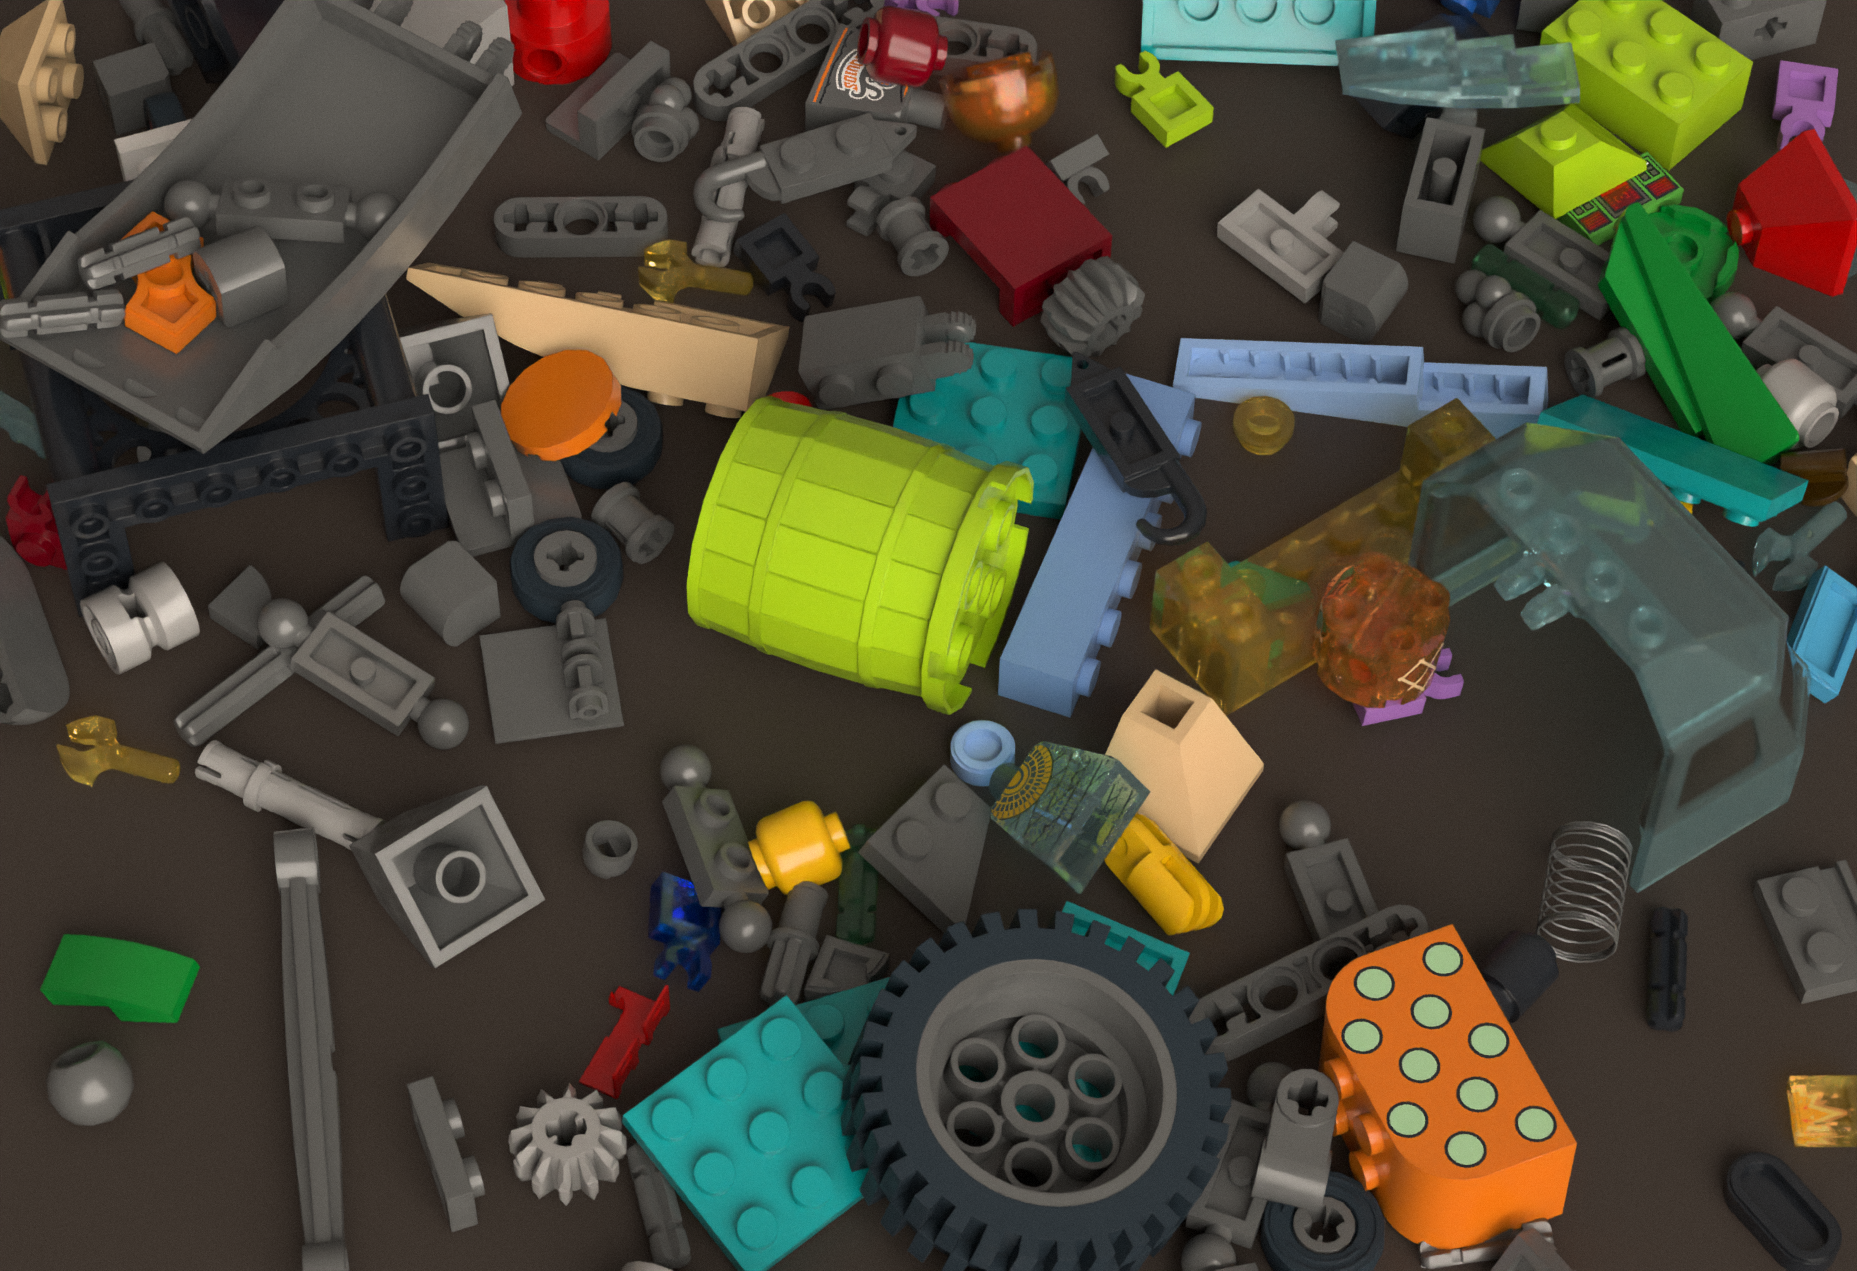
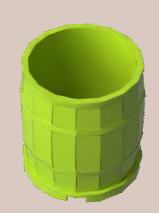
(858, 550)

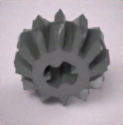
(1092, 307)

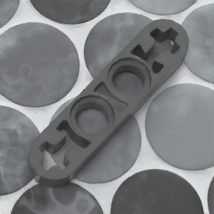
(780, 40)
(1303, 972)

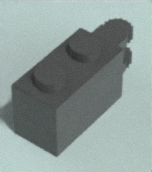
(1441, 185)
(882, 351)

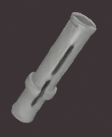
(741, 138)
(268, 788)

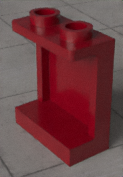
(1019, 229)

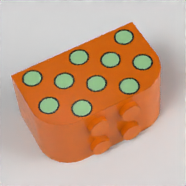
(1440, 1096)

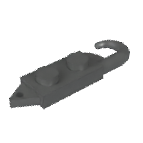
(807, 163)

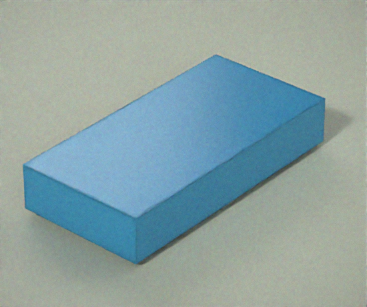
(1826, 631)

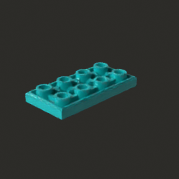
(1687, 464)

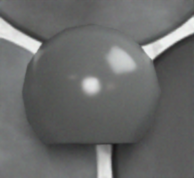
(90, 1083)

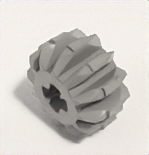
(550, 1164)

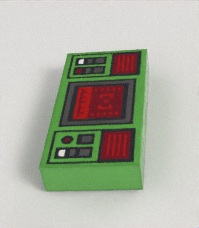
(1650, 188)

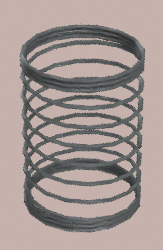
(1596, 869)

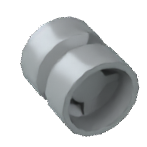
(142, 616)

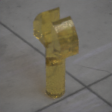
(685, 273)
(109, 754)

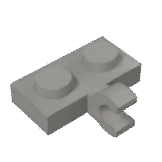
(1283, 244)

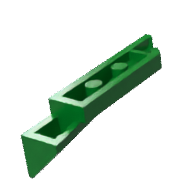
(1688, 347)

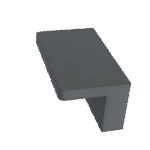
(607, 101)

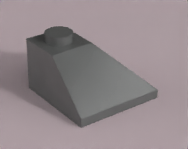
(458, 368)
(448, 873)

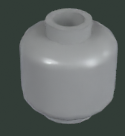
(1804, 398)

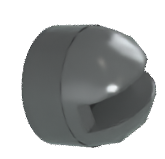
(619, 847)

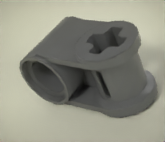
(1296, 1147)

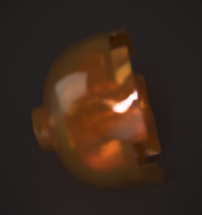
(1003, 99)

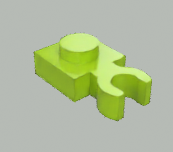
(1163, 105)

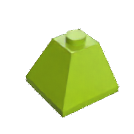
(1562, 160)

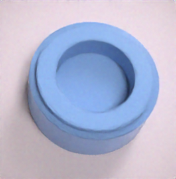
(979, 750)

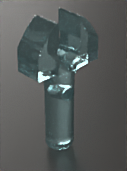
(1797, 547)

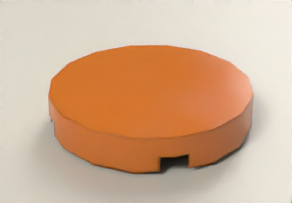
(561, 404)

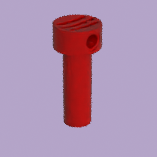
(559, 38)

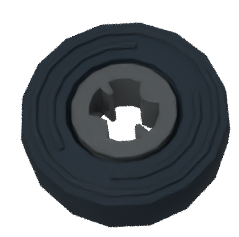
(1357, 1236)

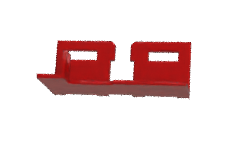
(619, 1051)

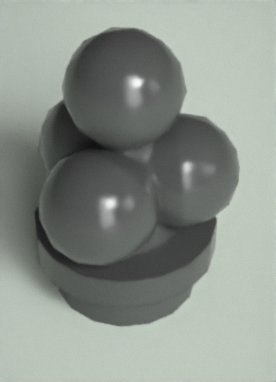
(665, 122)
(1496, 311)

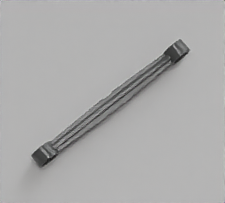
(309, 1052)

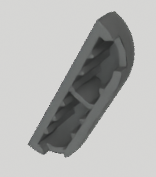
(30, 666)

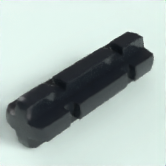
(1667, 969)

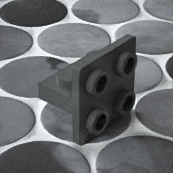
(496, 490)

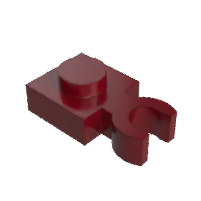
(33, 526)

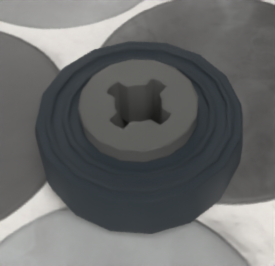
(626, 454)
(590, 567)

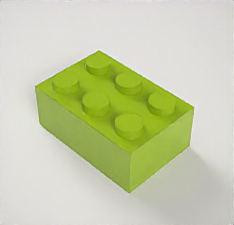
(1651, 74)

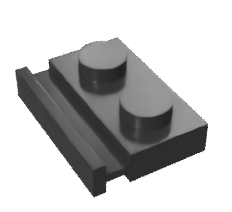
(1813, 928)

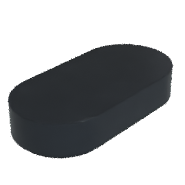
(1782, 1213)

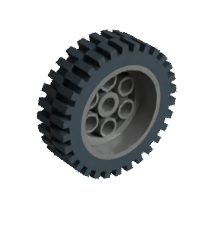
(1095, 1022)

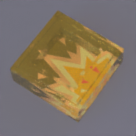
(1823, 1110)

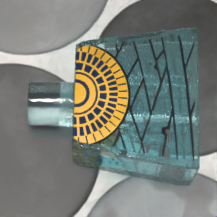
(1066, 807)

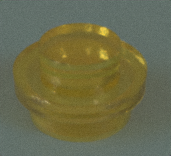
(1263, 424)

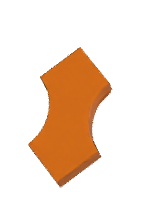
(167, 299)

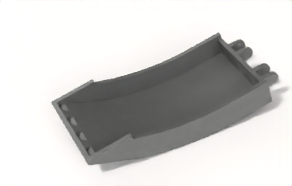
(313, 99)

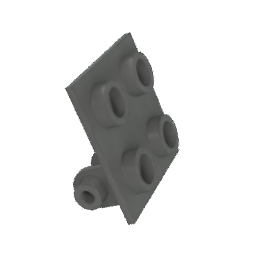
(552, 678)

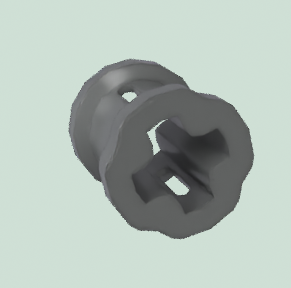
(911, 236)
(1591, 359)
(633, 522)

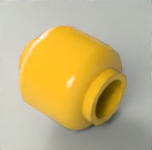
(799, 846)

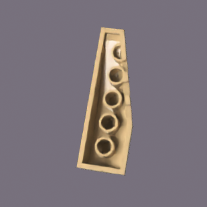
(653, 348)

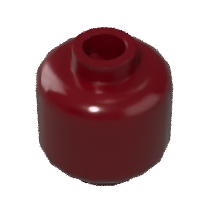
(901, 46)

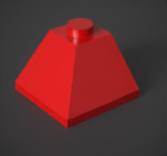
(1798, 217)

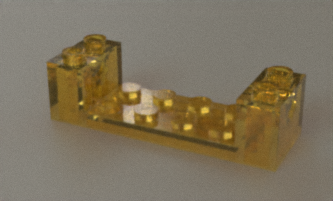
(1256, 621)

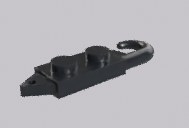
(1133, 446)

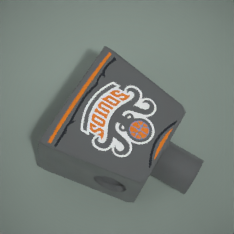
(847, 91)

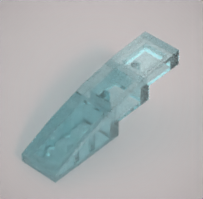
(1471, 73)

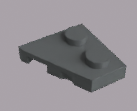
(934, 848)

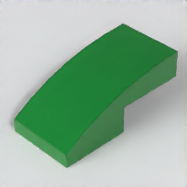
(126, 976)

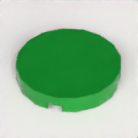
(1700, 246)

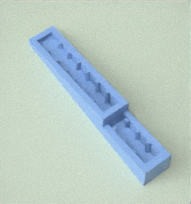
(1359, 381)

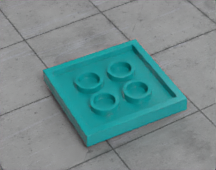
(1002, 412)
(755, 1138)

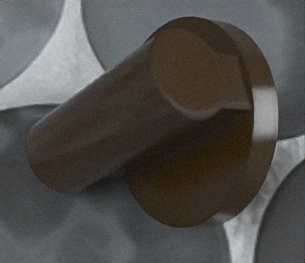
(1823, 470)

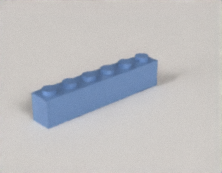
(1087, 573)

